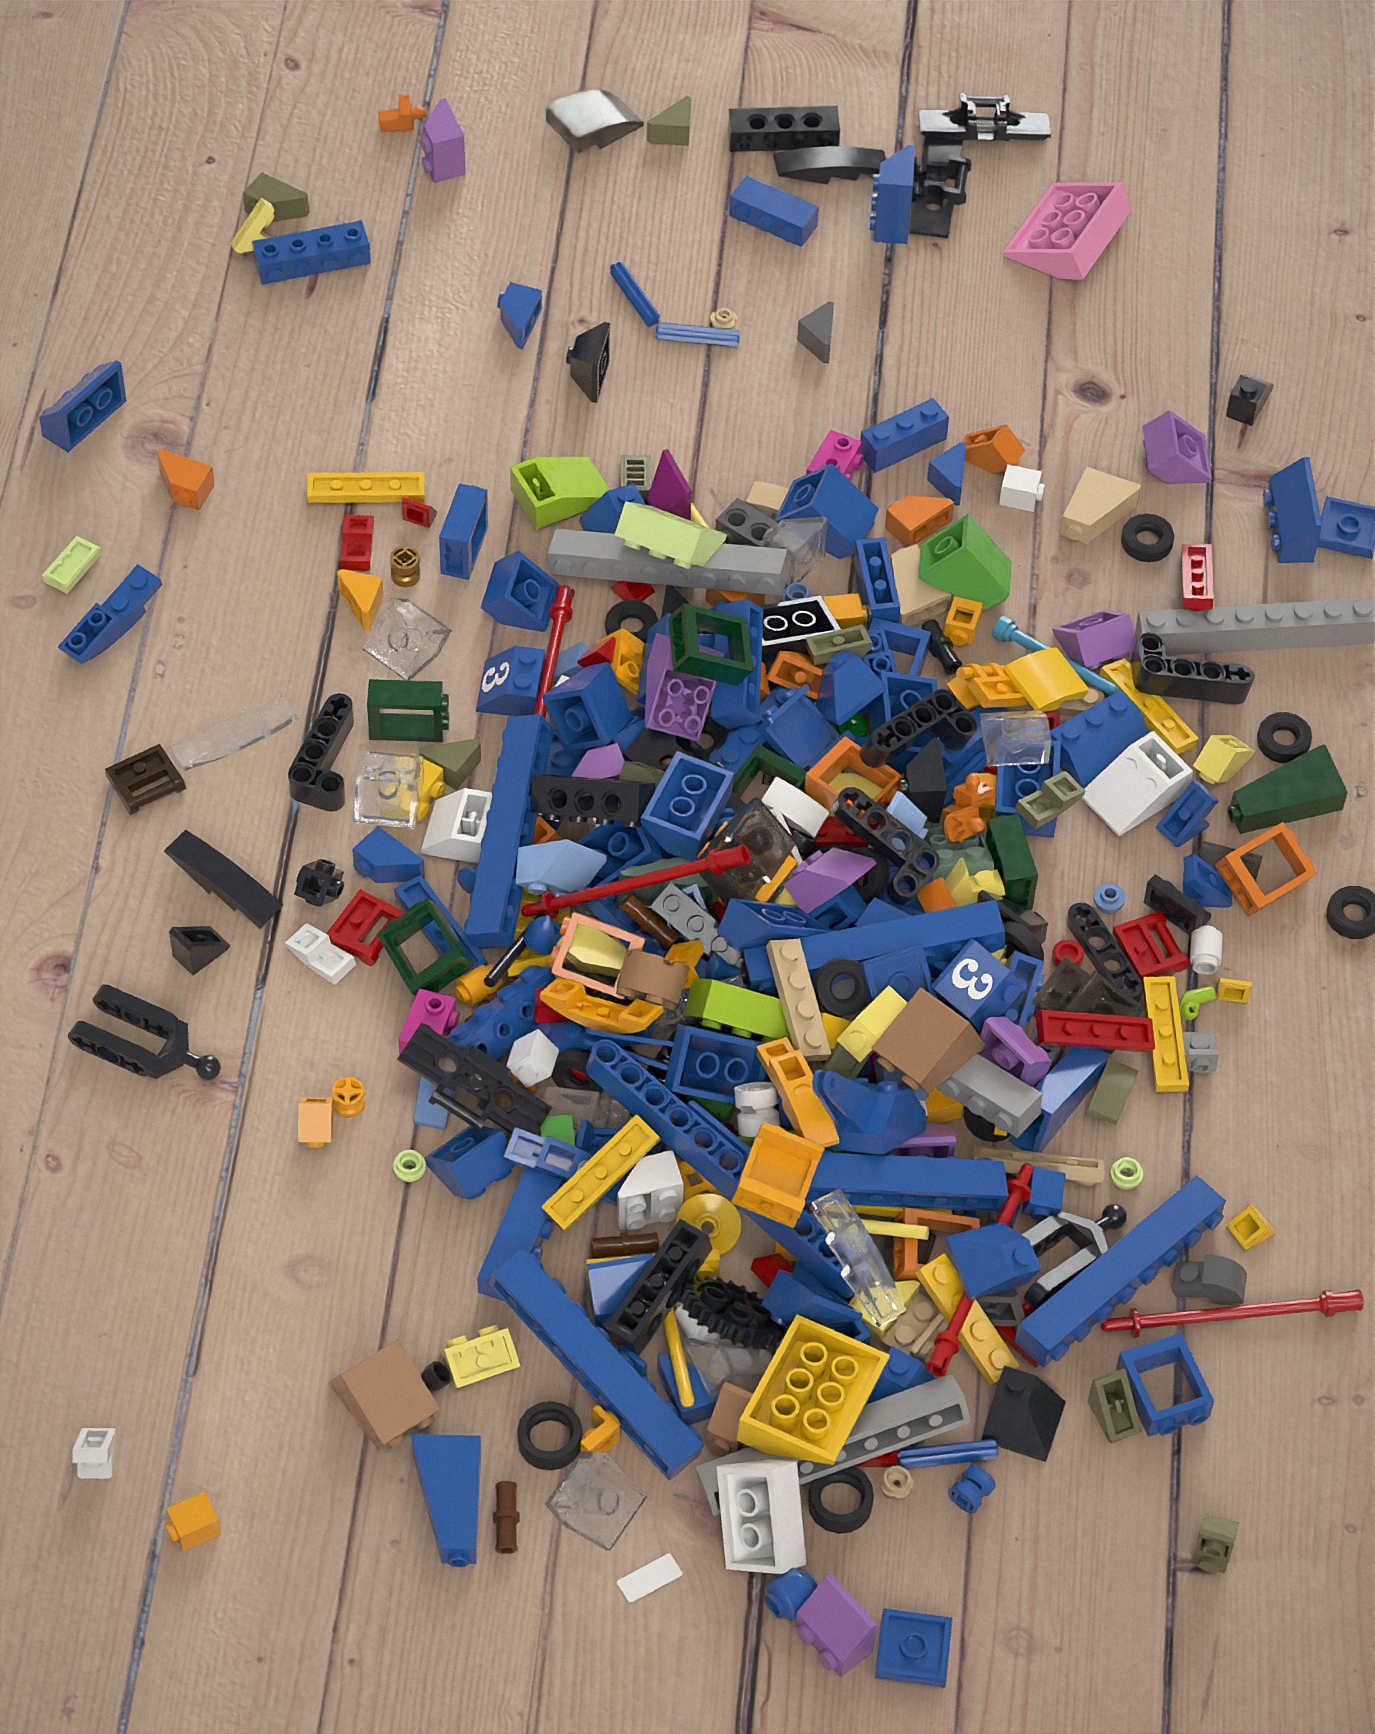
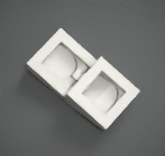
(796, 807)
(319, 954)

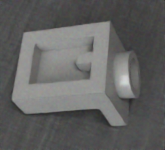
(1200, 1051)

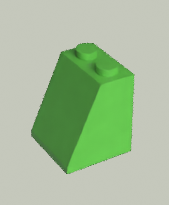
(966, 563)

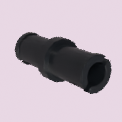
(942, 647)

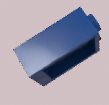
(463, 531)
(906, 641)
(1156, 1355)

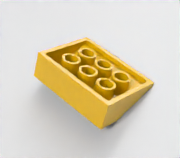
(811, 1394)

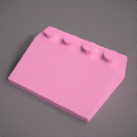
(1070, 228)

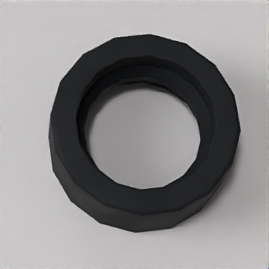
(549, 1412)
(845, 1522)

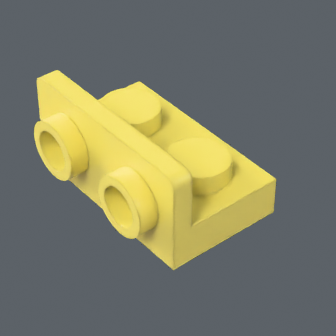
(480, 1357)

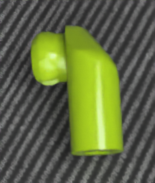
(1192, 1000)

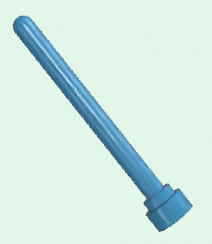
(1007, 631)

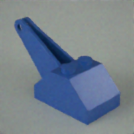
(630, 847)
(701, 1061)
(868, 1114)

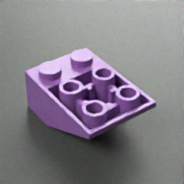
(676, 700)

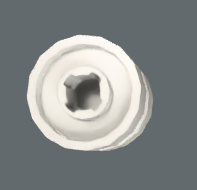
(757, 1107)

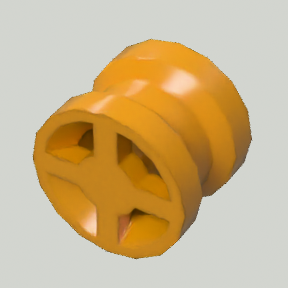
(342, 1092)

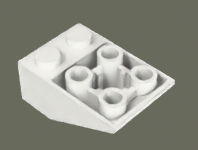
(1138, 784)

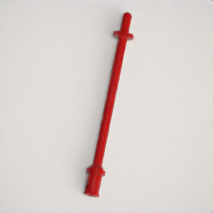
(560, 613)
(716, 862)
(1327, 1303)
(947, 1342)

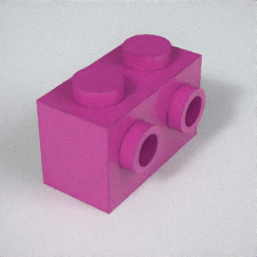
(841, 451)
(432, 1010)

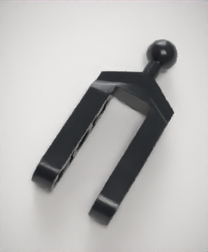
(132, 1056)
(1082, 1232)

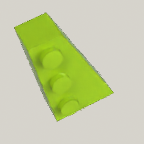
(737, 1009)

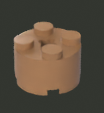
(651, 979)

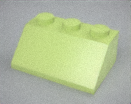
(667, 535)

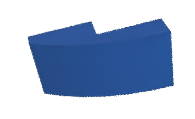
(879, 656)

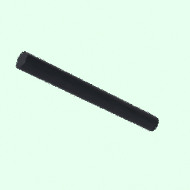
(507, 959)

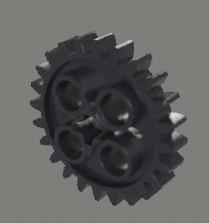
(730, 1312)

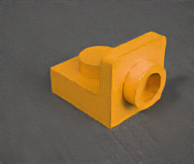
(687, 954)
(604, 1434)

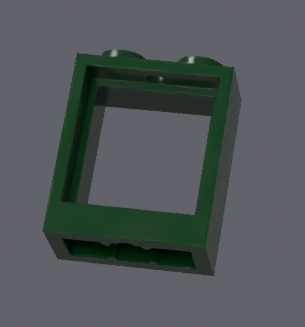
(685, 646)
(407, 696)
(772, 765)
(1012, 859)
(441, 971)

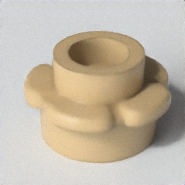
(723, 319)
(899, 1474)

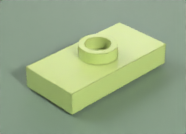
(71, 564)

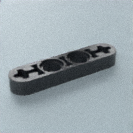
(1105, 953)

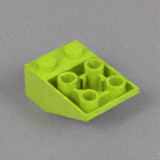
(556, 487)

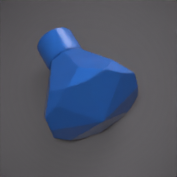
(466, 878)
(719, 969)

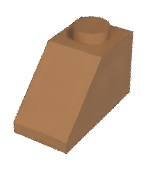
(724, 1422)

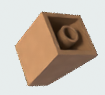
(926, 1043)
(386, 1396)

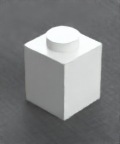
(1021, 488)
(532, 1058)

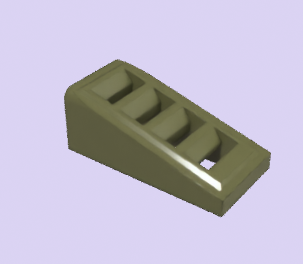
(636, 463)

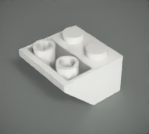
(458, 825)
(650, 1192)

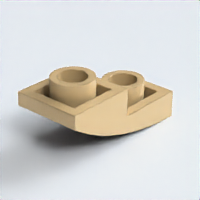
(766, 497)

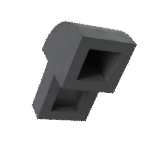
(1214, 1278)

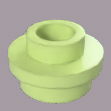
(406, 1158)
(1129, 1166)

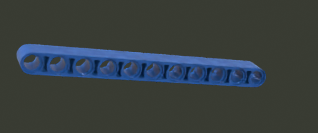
(709, 1160)

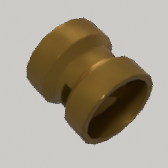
(405, 566)

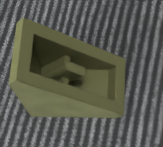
(671, 125)
(455, 758)
(1114, 1405)

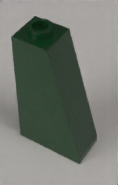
(1290, 793)

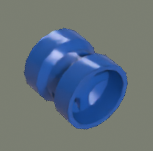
(972, 1488)

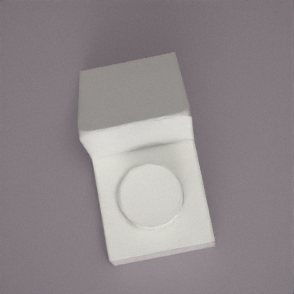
(95, 1452)

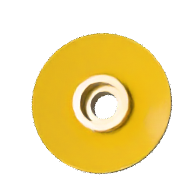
(716, 1212)

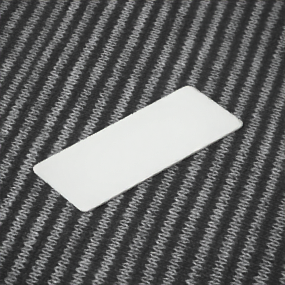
(649, 1578)

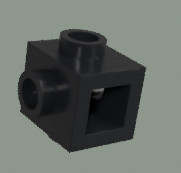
(313, 888)

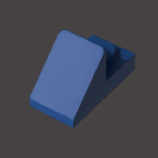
(1188, 814)
(1205, 883)

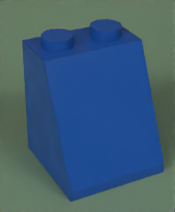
(837, 499)
(588, 708)

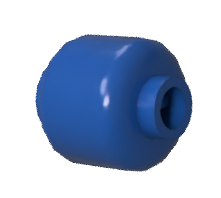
(789, 1592)

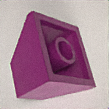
(670, 489)

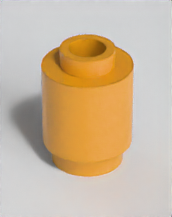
(471, 986)

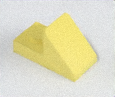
(250, 231)
(966, 888)

